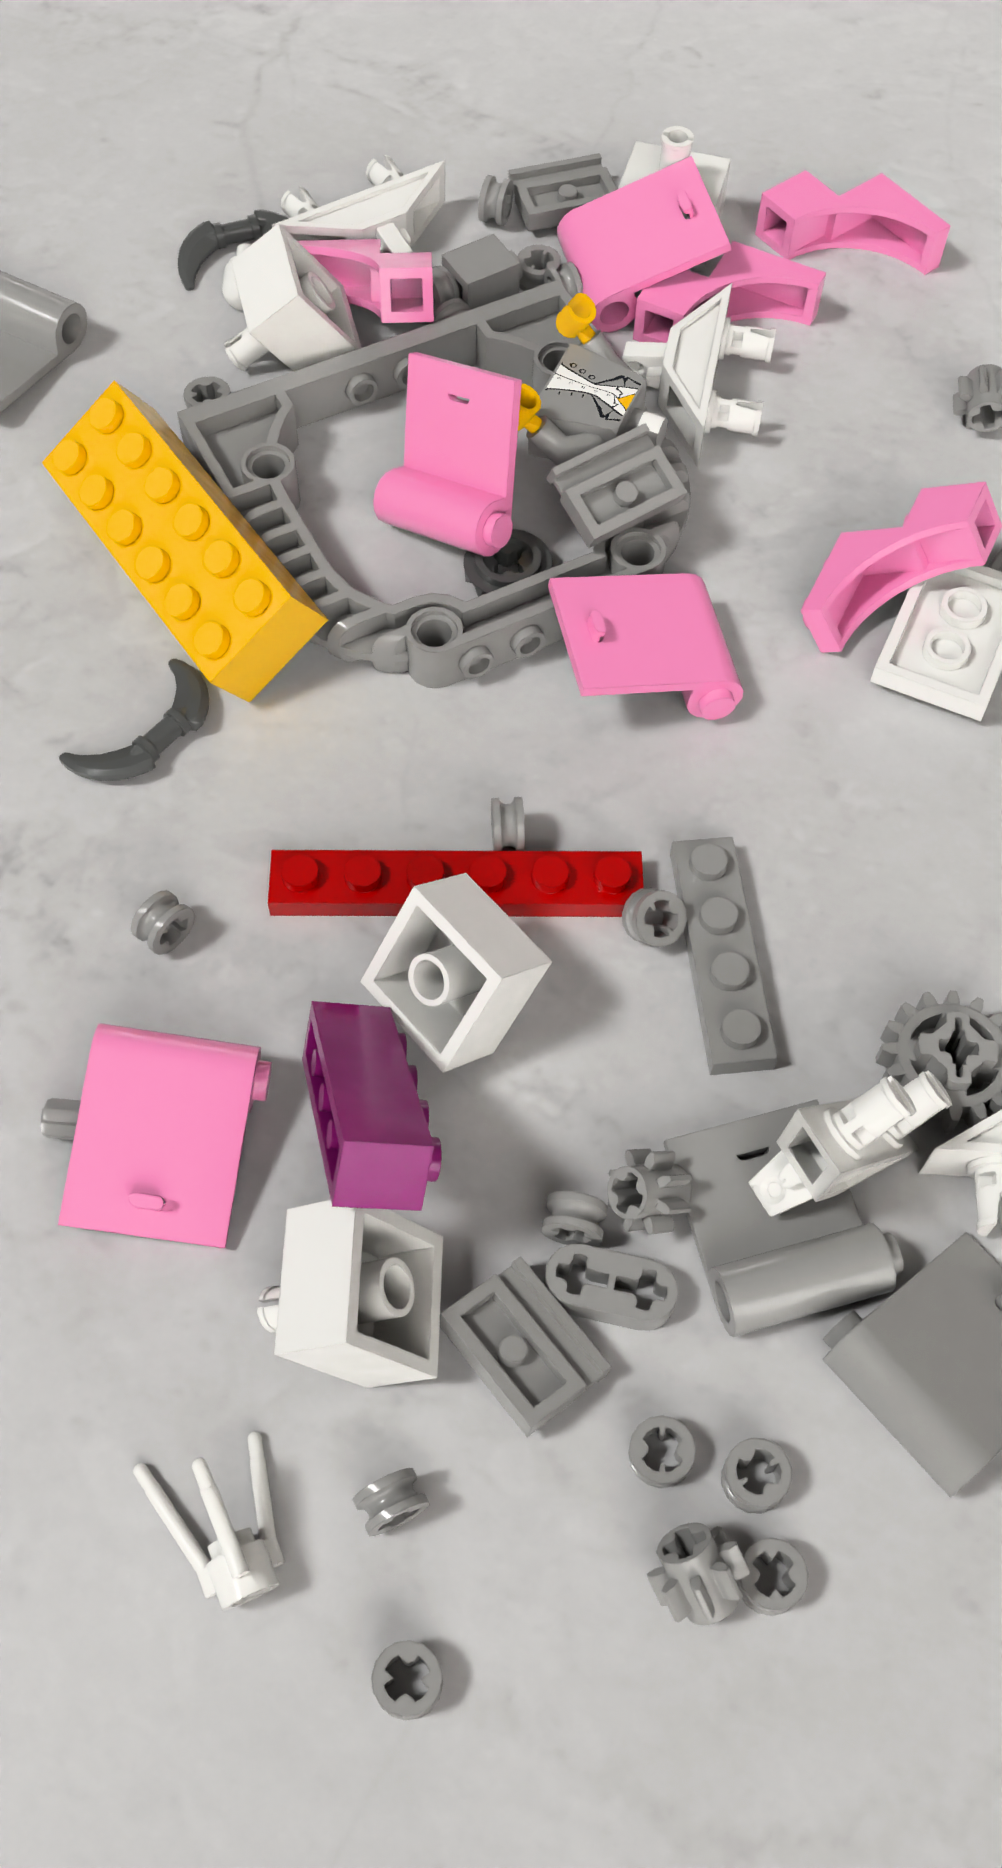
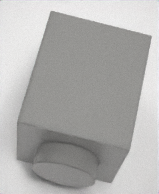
(484, 271)

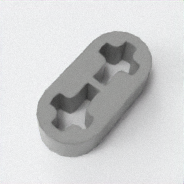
(613, 1270)

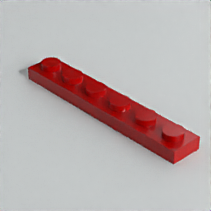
(515, 880)

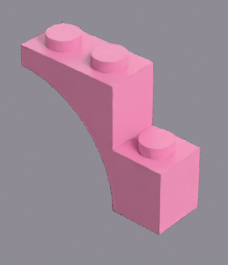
(874, 217)
(388, 284)
(760, 289)
(942, 533)

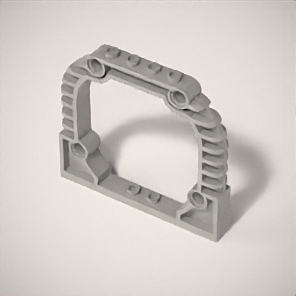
(440, 640)

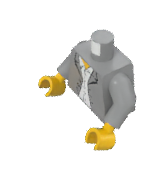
(587, 395)

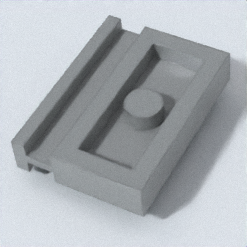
(553, 189)
(616, 485)
(523, 1346)

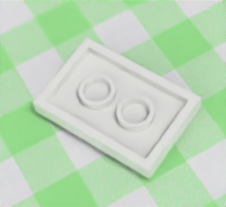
(947, 641)

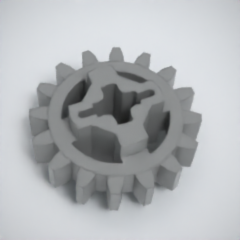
(970, 1046)

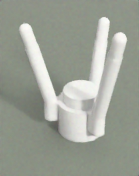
(239, 1563)

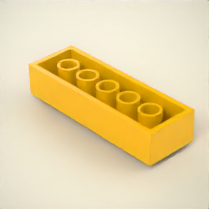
(183, 543)

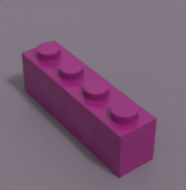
(368, 1109)

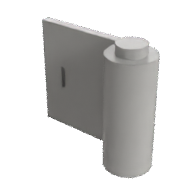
(35, 334)
(782, 1264)
(933, 1363)

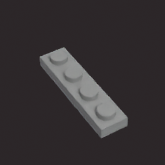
(723, 957)

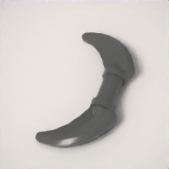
(209, 237)
(186, 714)

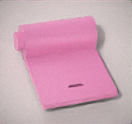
(641, 239)
(455, 456)
(647, 638)
(165, 1123)

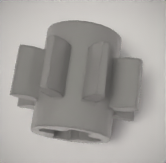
(980, 398)
(649, 1191)
(698, 1574)

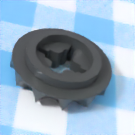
(522, 549)

